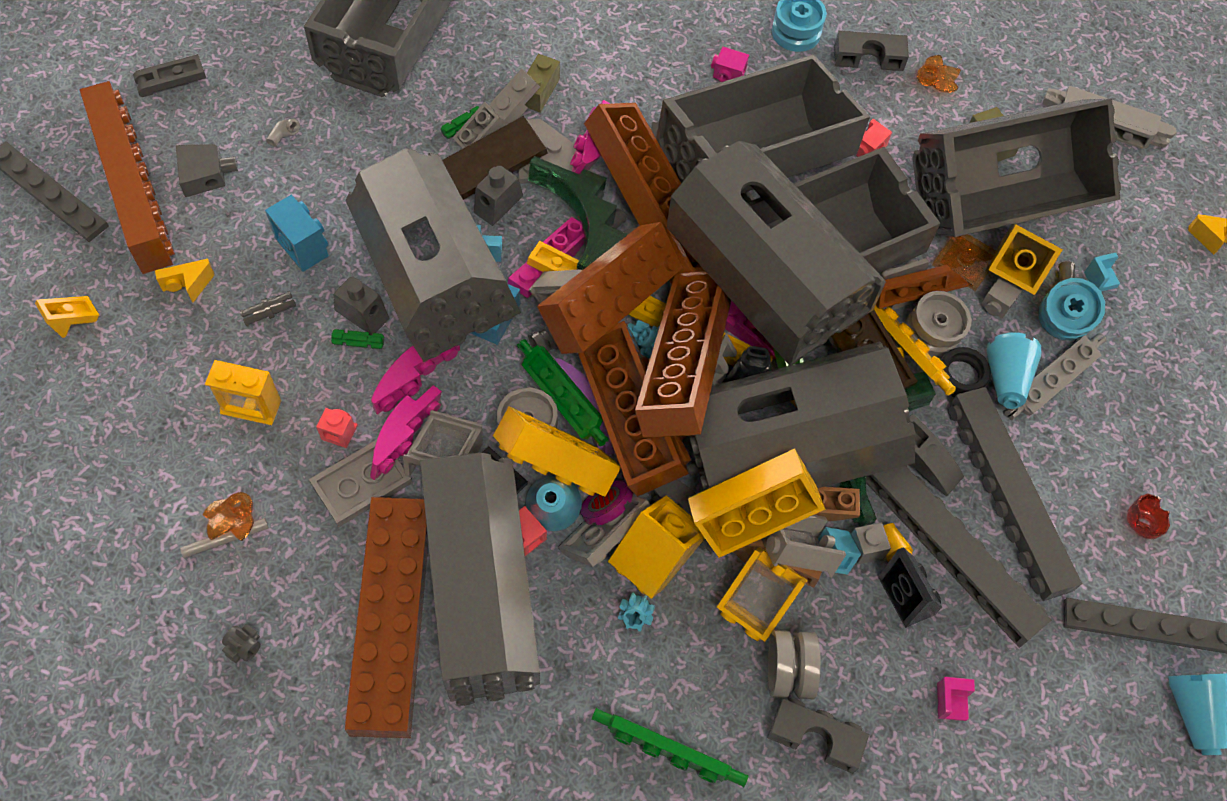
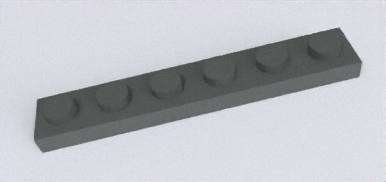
(50, 193)
(1145, 625)

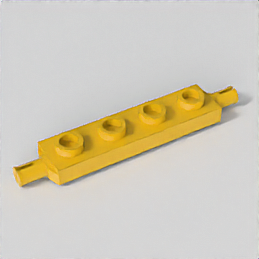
(915, 348)

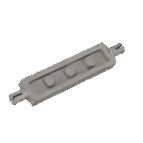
(1060, 374)

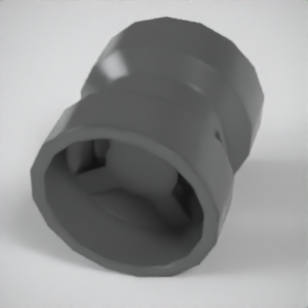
(543, 339)

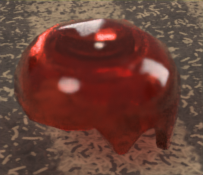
(1148, 508)

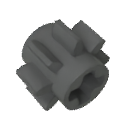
(241, 643)

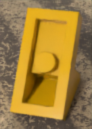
(1209, 231)
(192, 275)
(63, 312)

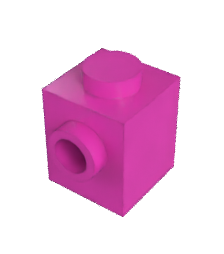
(729, 64)

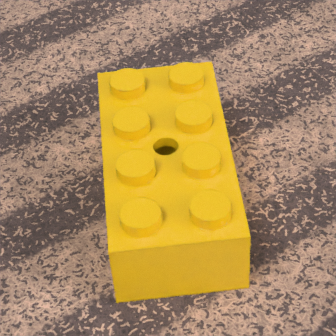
(555, 452)
(756, 503)

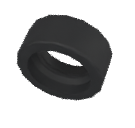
(973, 358)

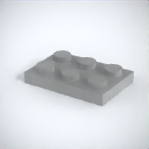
(348, 486)
(592, 543)

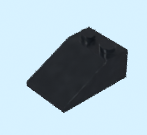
(909, 588)

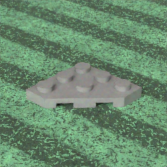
(559, 148)

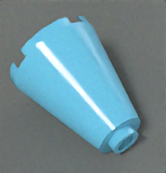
(1013, 367)
(554, 515)
(1203, 709)

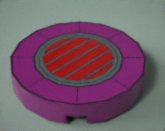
(607, 508)

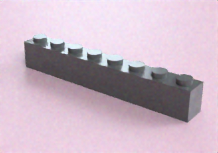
(1014, 495)
(960, 553)

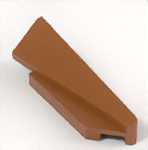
(917, 284)

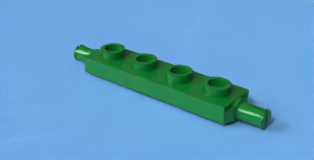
(564, 392)
(680, 755)

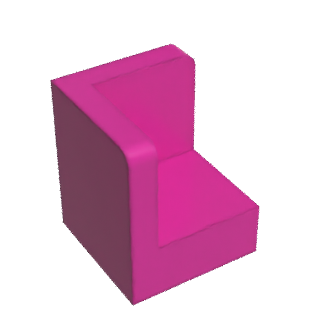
(953, 698)

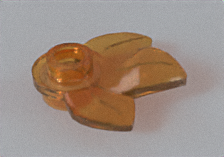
(938, 75)
(227, 518)

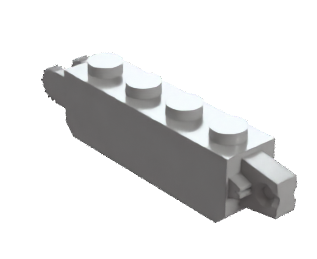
(1130, 123)

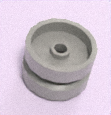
(939, 321)
(531, 402)
(793, 664)

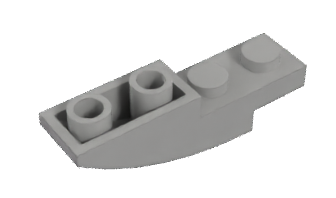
(501, 111)

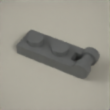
(168, 75)

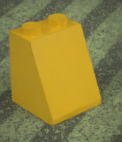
(1024, 258)
(656, 546)

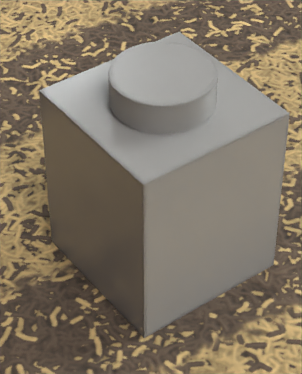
(1001, 297)
(871, 542)

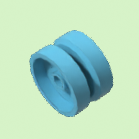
(798, 24)
(1082, 298)

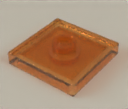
(968, 258)

